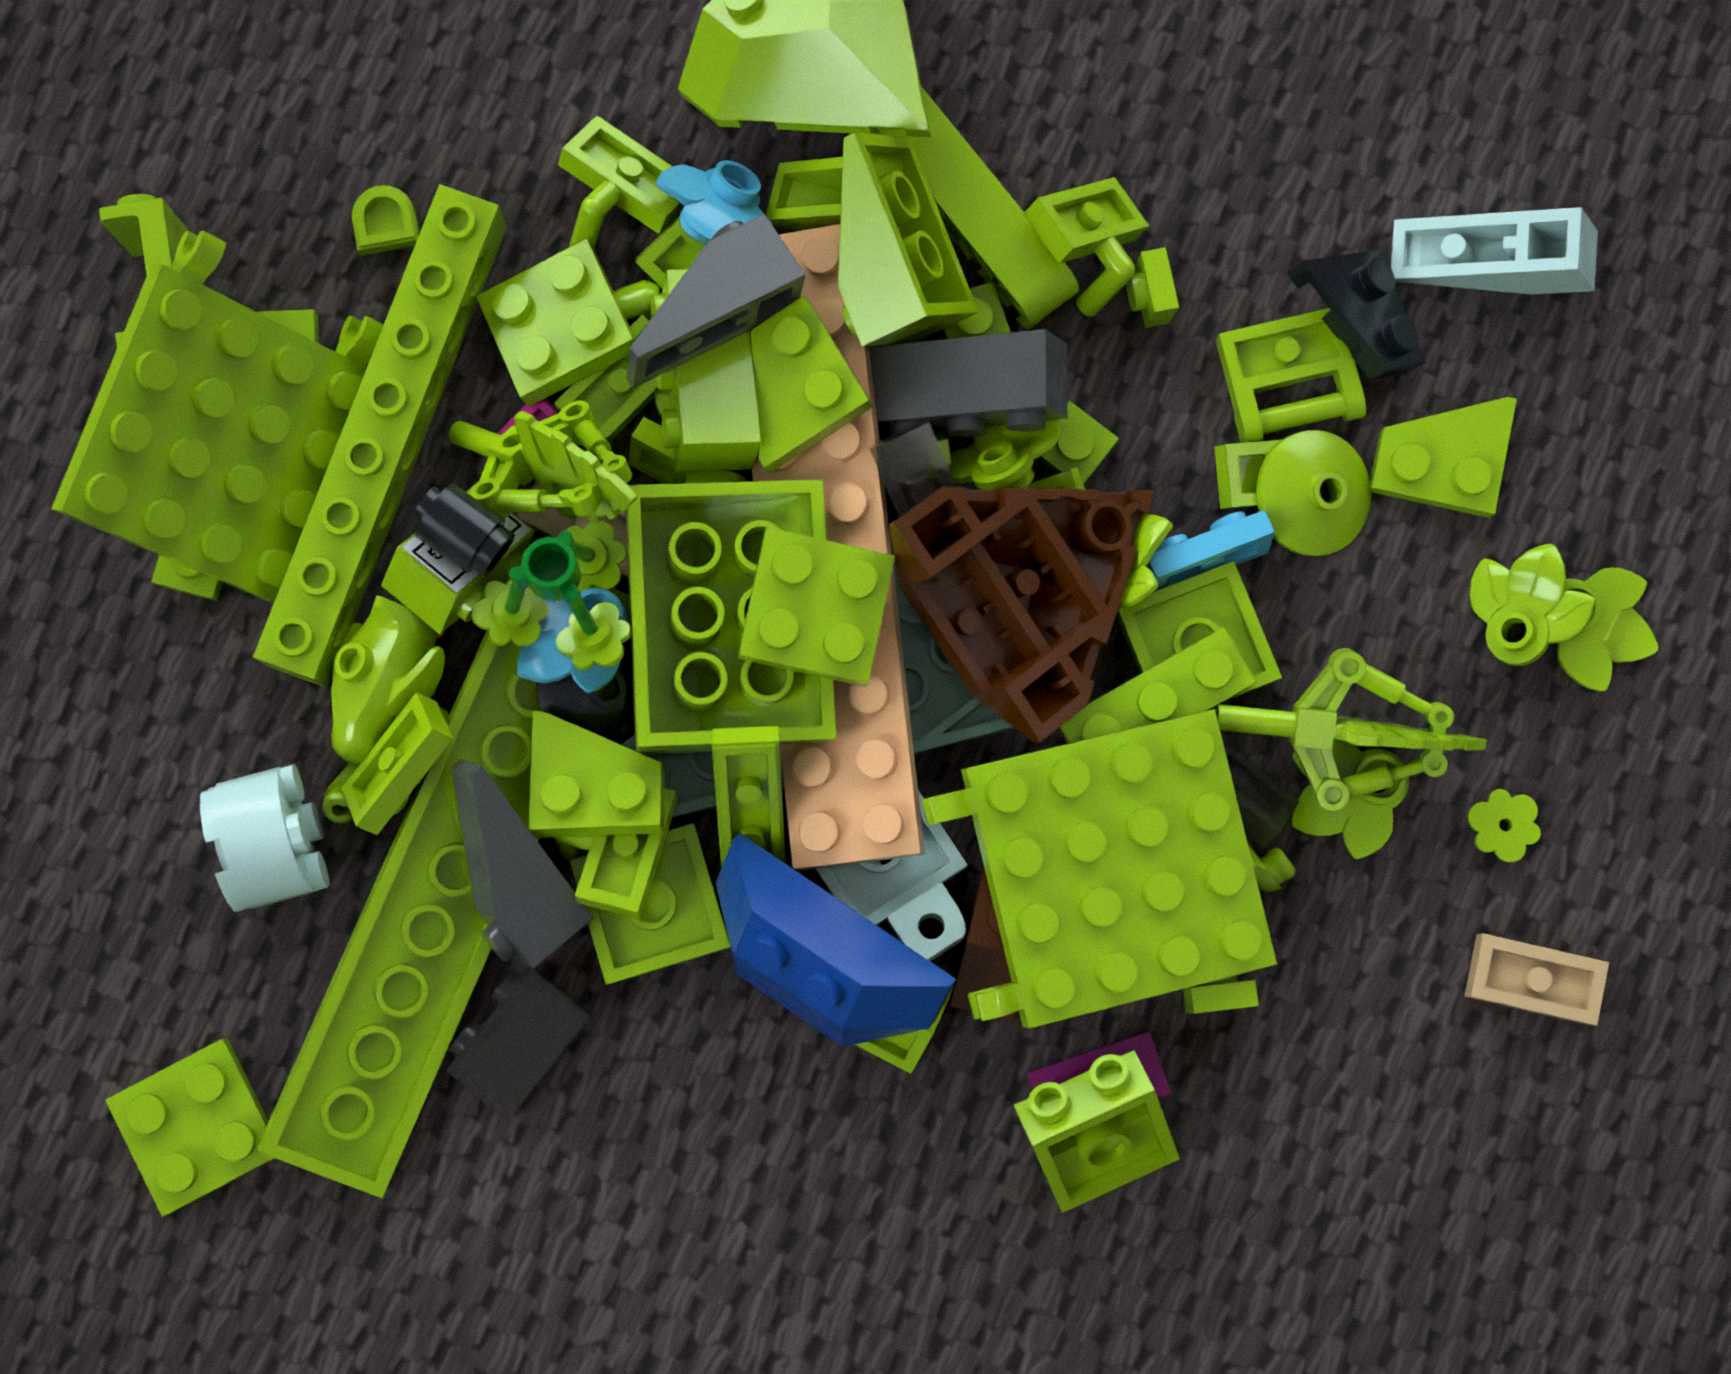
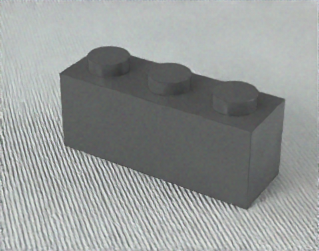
(971, 383)

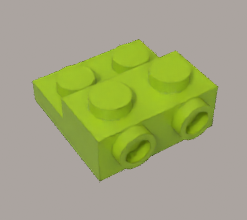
(1097, 1129)

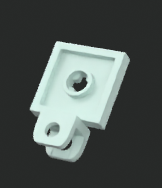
(906, 891)

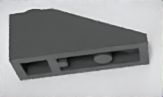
(726, 291)
(510, 875)

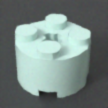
(264, 838)

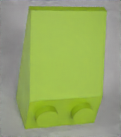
(894, 248)

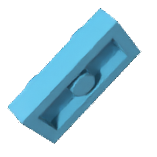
(1230, 539)

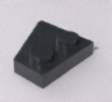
(1364, 311)

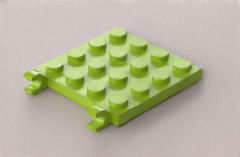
(213, 427)
(1113, 870)

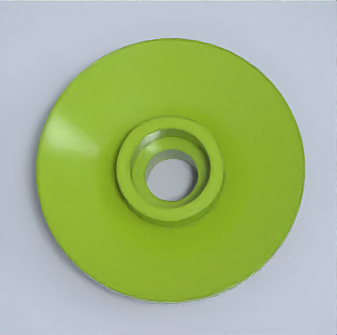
(1291, 492)

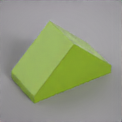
(807, 194)

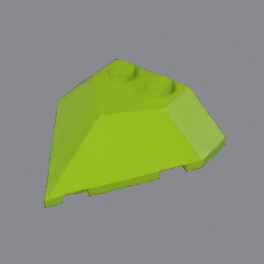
(806, 66)

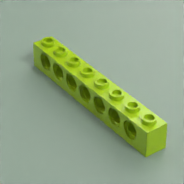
(382, 436)

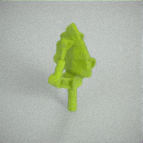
(549, 453)
(1316, 723)

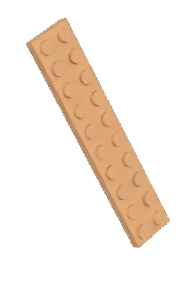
(859, 792)

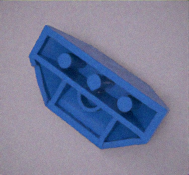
(822, 954)

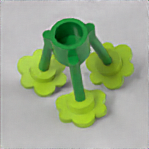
(556, 572)

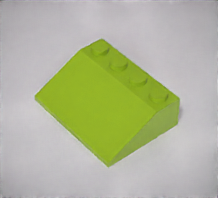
(689, 598)

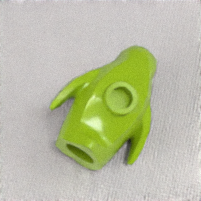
(378, 674)

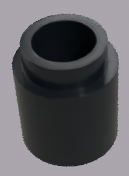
(462, 529)

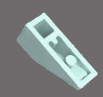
(1499, 251)

